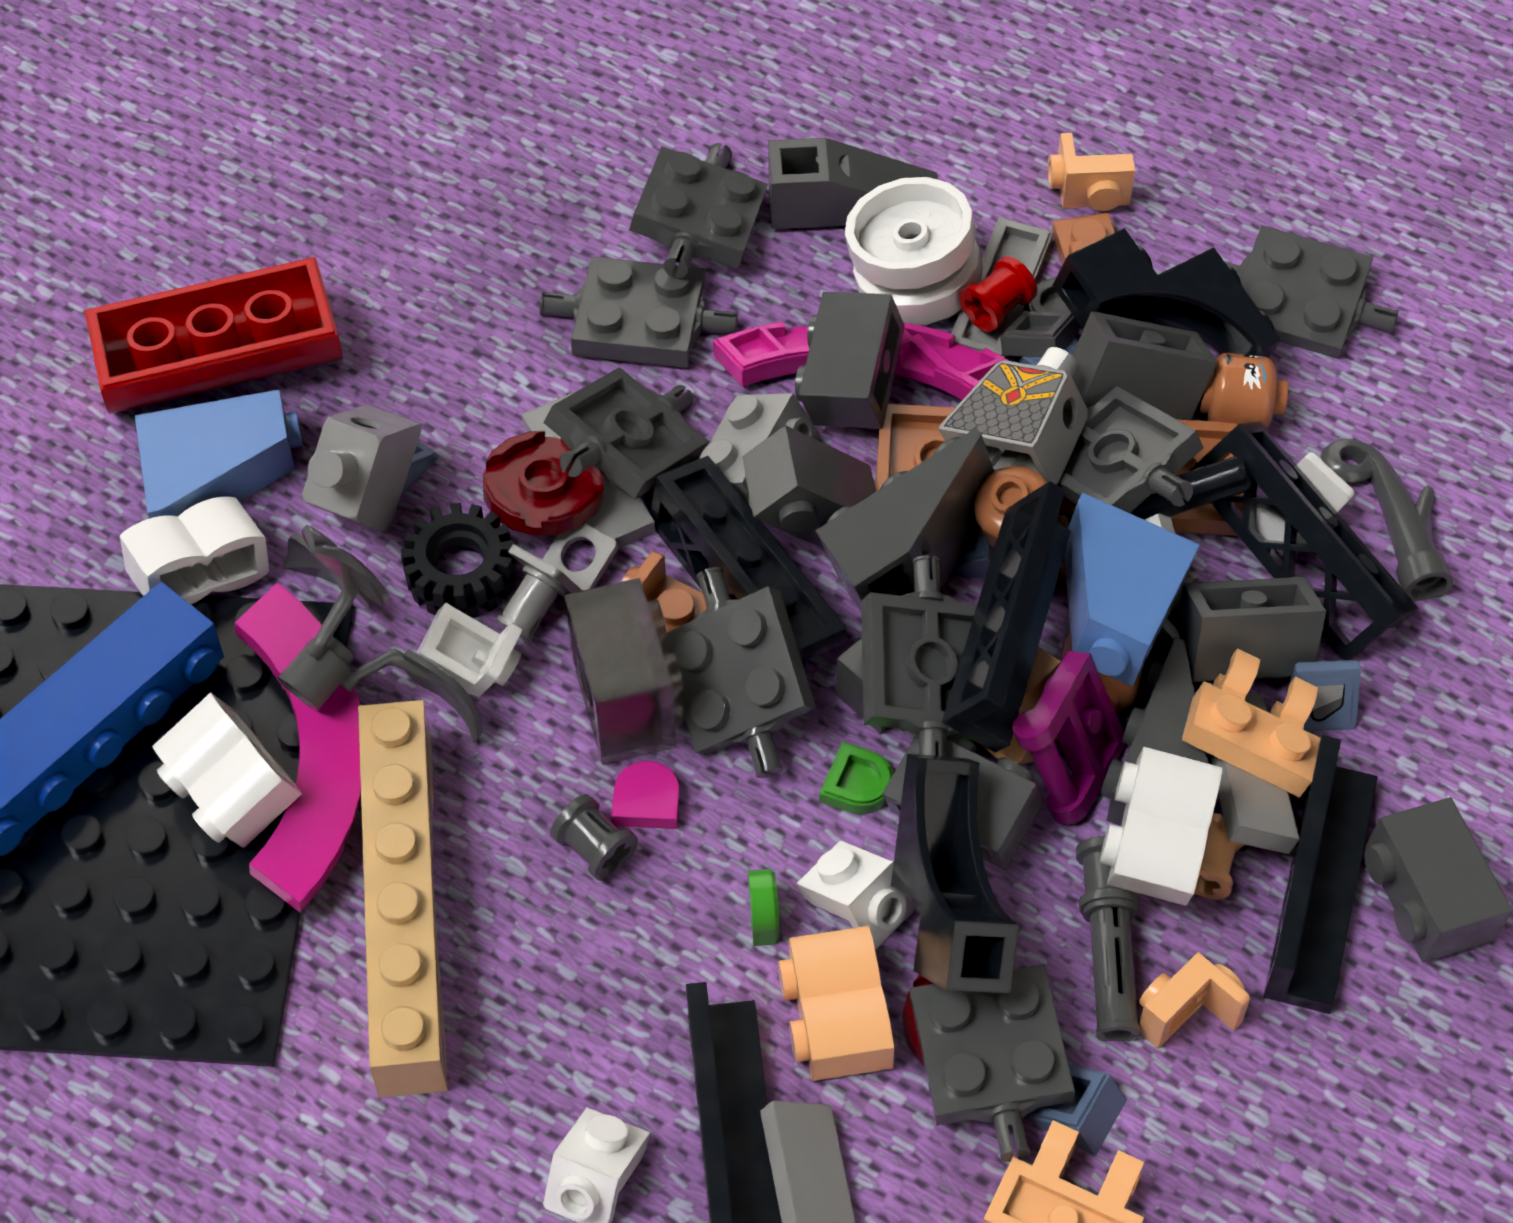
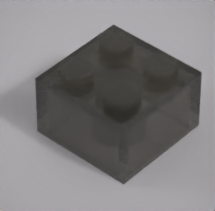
(624, 670)

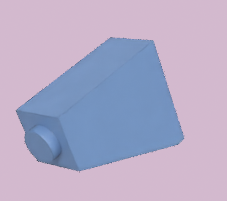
(215, 450)
(1121, 584)

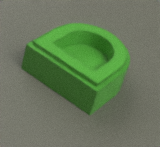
(856, 780)
(763, 907)

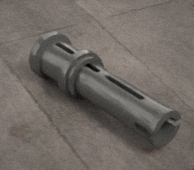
(1110, 917)

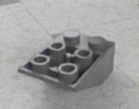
(908, 518)

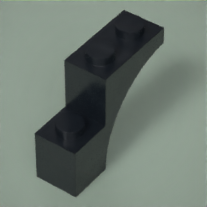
(1192, 296)
(938, 860)

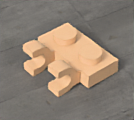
(1250, 738)
(1041, 1196)

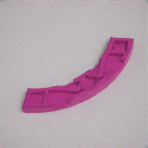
(923, 356)
(328, 773)

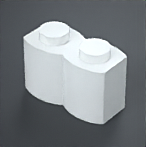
(198, 551)
(224, 772)
(1162, 825)

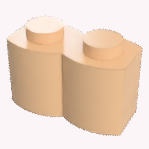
(839, 1004)

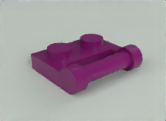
(1089, 732)

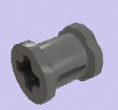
(593, 837)

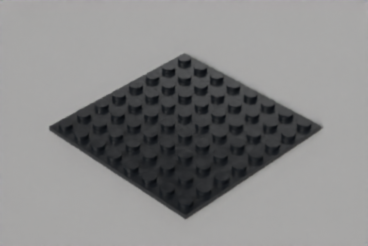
(118, 906)

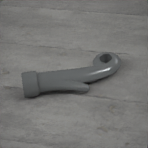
(1408, 524)

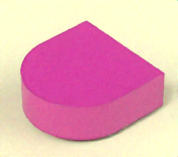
(646, 797)

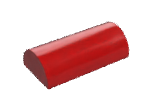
(212, 335)

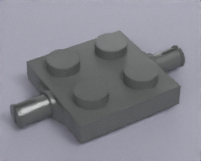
(698, 208)
(1311, 290)
(638, 313)
(625, 431)
(1129, 454)
(913, 656)
(739, 672)
(993, 1054)

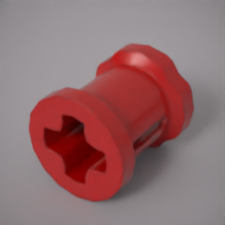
(998, 293)

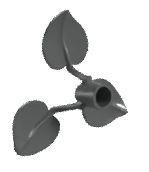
(325, 660)

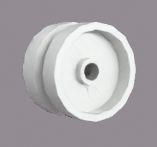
(915, 244)

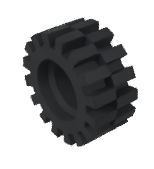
(454, 532)

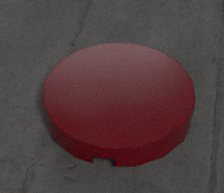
(532, 491)

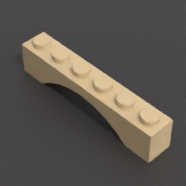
(399, 901)

